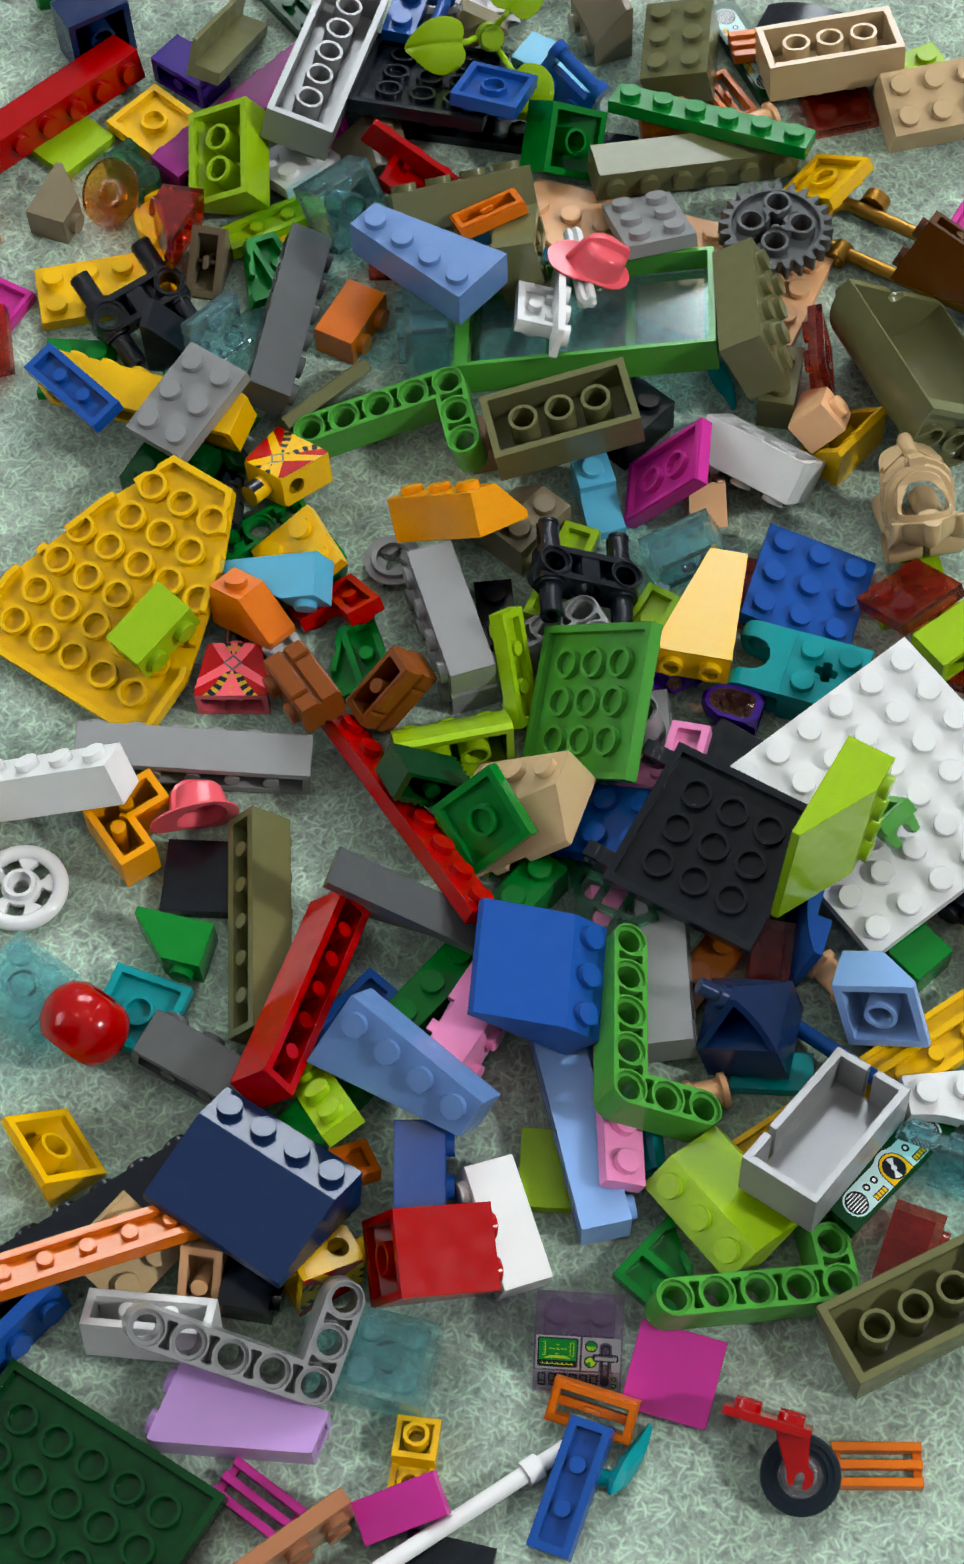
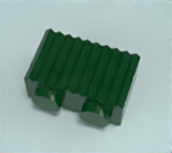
(419, 774)

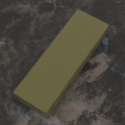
(326, 394)

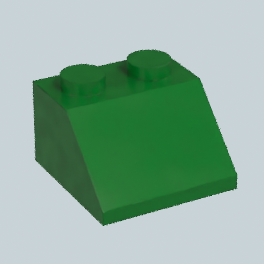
(560, 138)

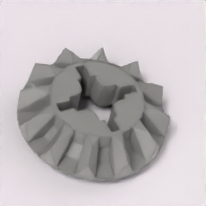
(387, 549)

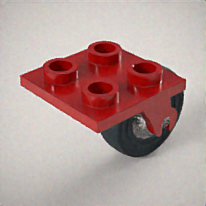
(798, 1469)

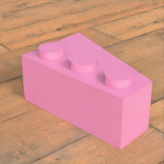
(462, 1034)

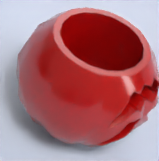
(85, 1022)

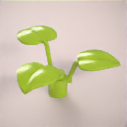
(440, 43)

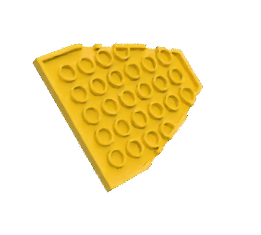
(84, 582)

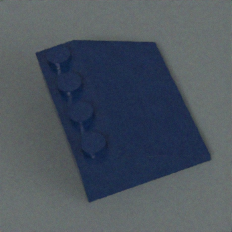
(255, 1187)

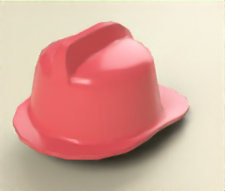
(594, 260)
(195, 806)

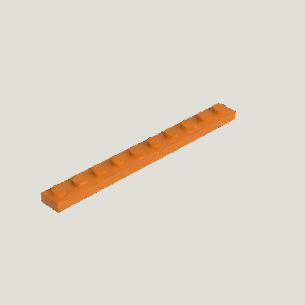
(121, 1239)

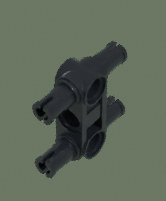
(129, 301)
(570, 572)

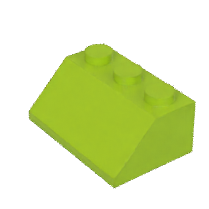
(230, 157)
(470, 739)
(704, 1199)

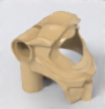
(926, 524)

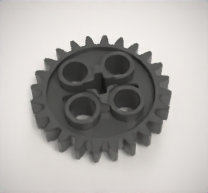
(782, 223)

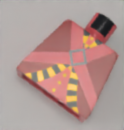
(232, 678)

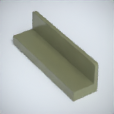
(224, 43)

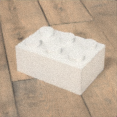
(762, 461)

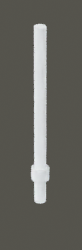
(528, 1471)

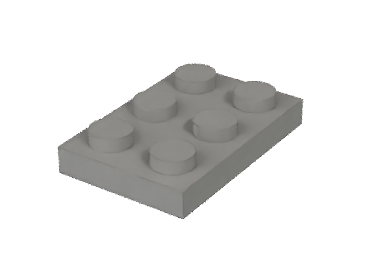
(649, 224)
(188, 402)

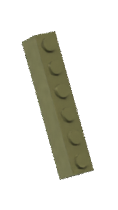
(679, 164)
(257, 913)

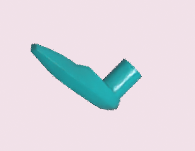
(723, 383)
(627, 1464)

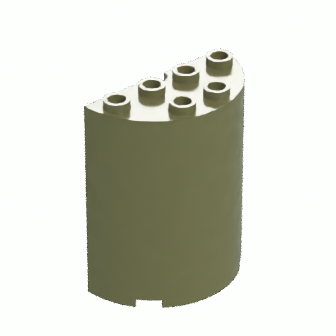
(909, 360)

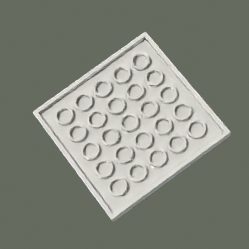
(919, 719)

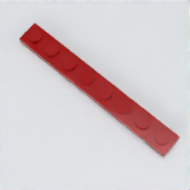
(412, 822)

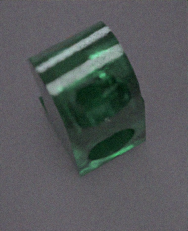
(147, 174)

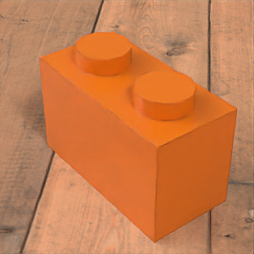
(352, 322)

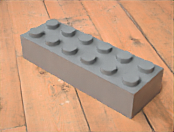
(321, 74)

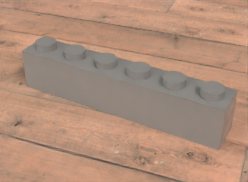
(231, 758)

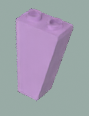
(232, 1419)

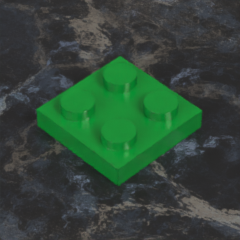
(484, 818)

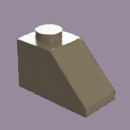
(56, 208)

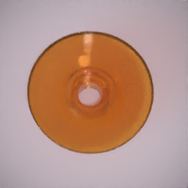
(110, 192)

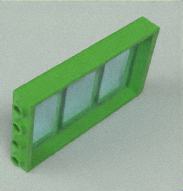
(656, 323)

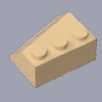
(554, 795)

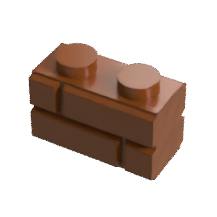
(303, 686)
(391, 689)

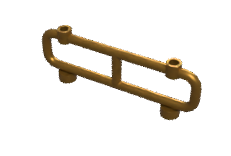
(873, 208)

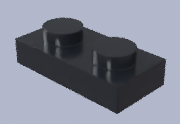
(490, 598)

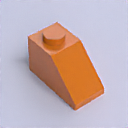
(249, 609)

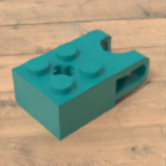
(796, 666)

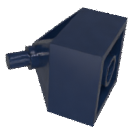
(89, 22)
(749, 1026)

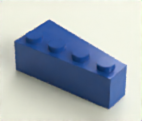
(422, 1164)

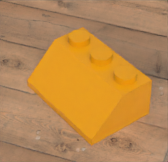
(452, 511)

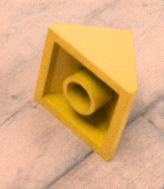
(852, 446)
(54, 1153)

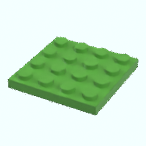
(595, 695)

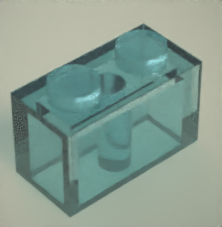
(678, 549)

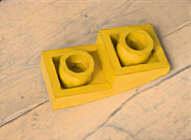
(414, 1447)

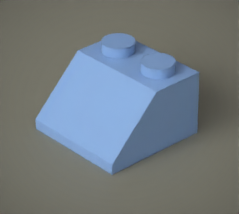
(878, 1002)

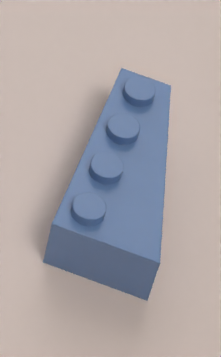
(429, 261)
(402, 1064)

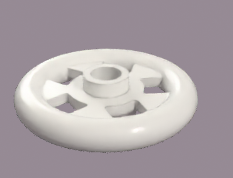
(55, 883)

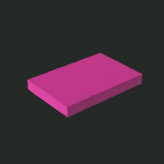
(668, 473)

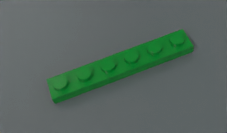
(712, 121)

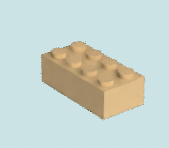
(828, 53)
(921, 105)

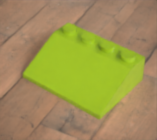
(836, 824)

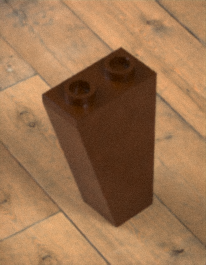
(934, 260)

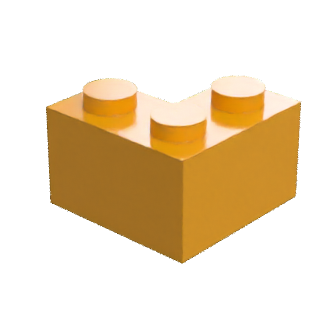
(125, 829)

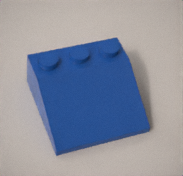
(538, 974)

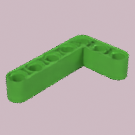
(399, 409)
(620, 1061)
(768, 1284)

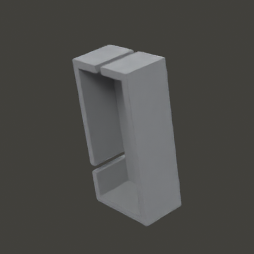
(450, 628)
(823, 1139)

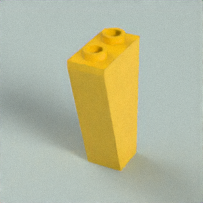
(704, 623)

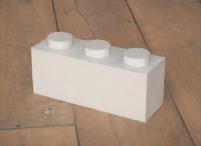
(517, 1237)
(103, 1317)

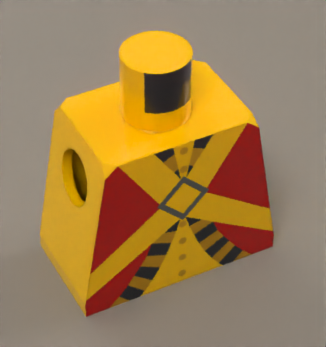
(285, 469)
(336, 1256)

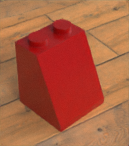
(431, 1254)

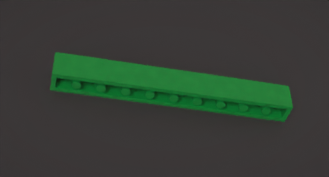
(426, 994)

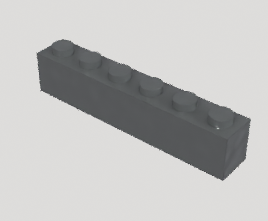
(286, 319)

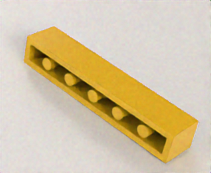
(135, 384)

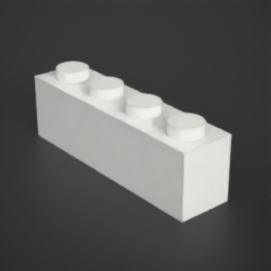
(65, 781)

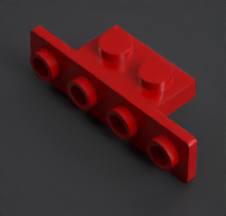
(405, 161)

